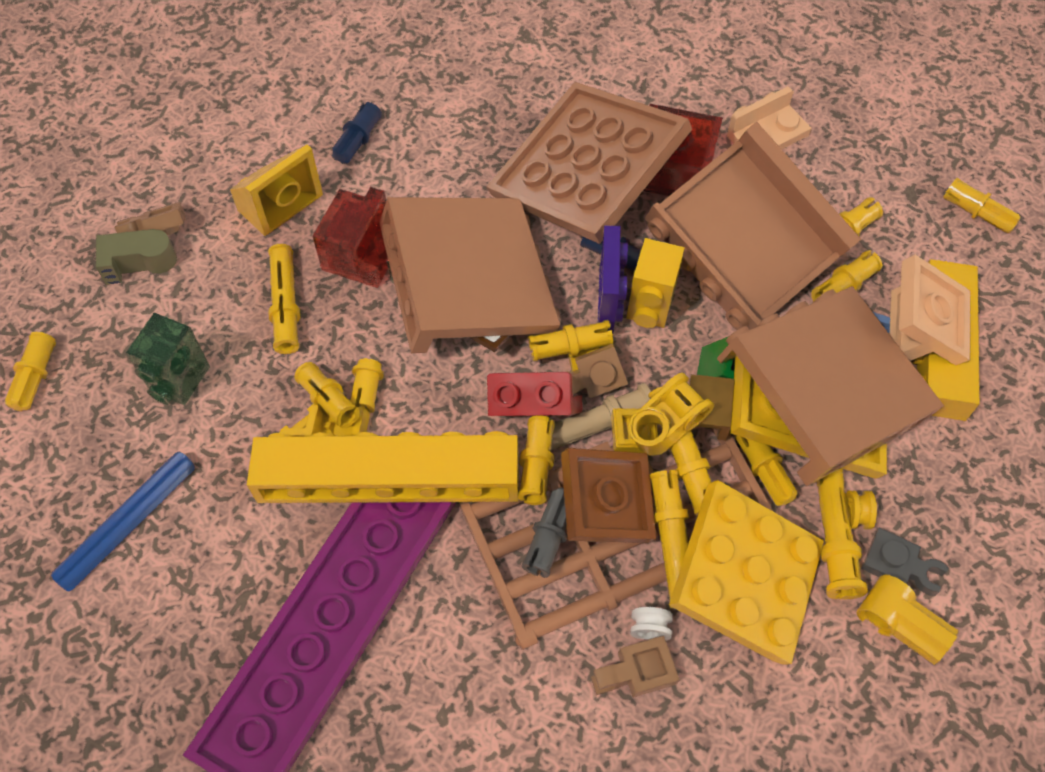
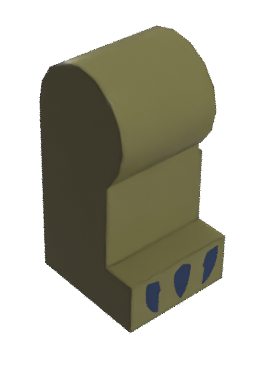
(133, 253)

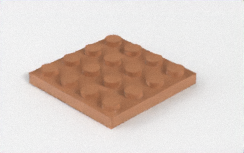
(589, 159)

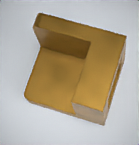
(720, 392)

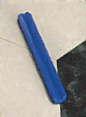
(122, 521)

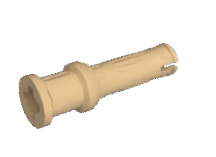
(596, 419)

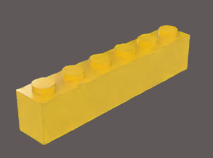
(384, 468)

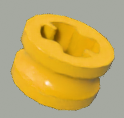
(862, 509)

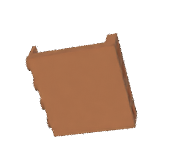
(752, 229)
(466, 269)
(834, 379)

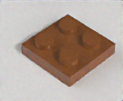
(607, 496)

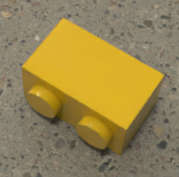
(654, 283)

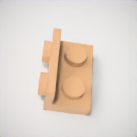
(774, 116)

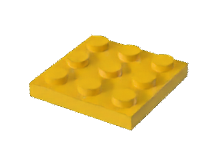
(747, 573)

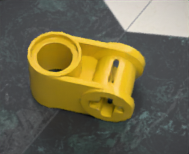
(671, 413)

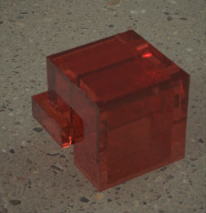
(351, 237)

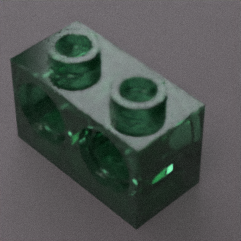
(168, 359)

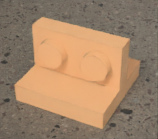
(930, 313)

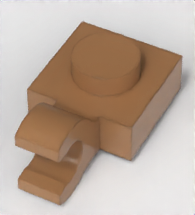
(598, 372)
(643, 667)

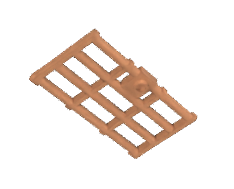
(588, 556)

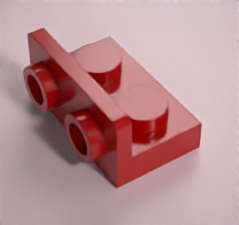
(532, 394)

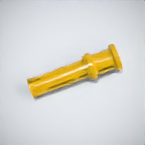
(840, 549)

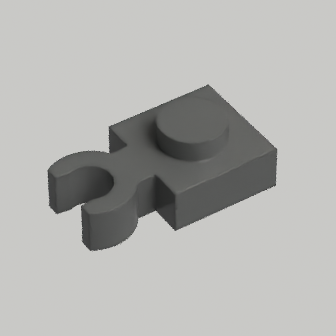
(898, 558)

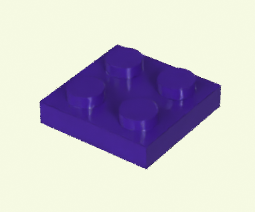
(611, 277)

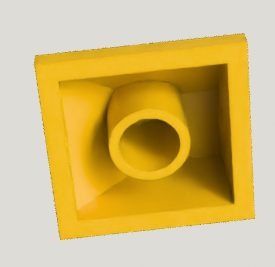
(278, 190)

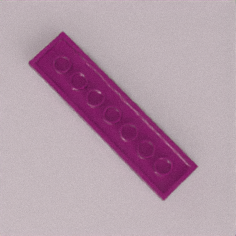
(316, 638)

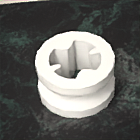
(651, 623)

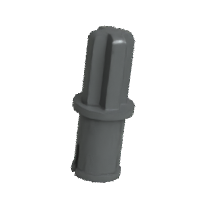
(547, 536)

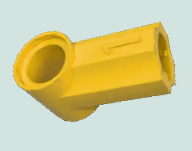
(895, 611)

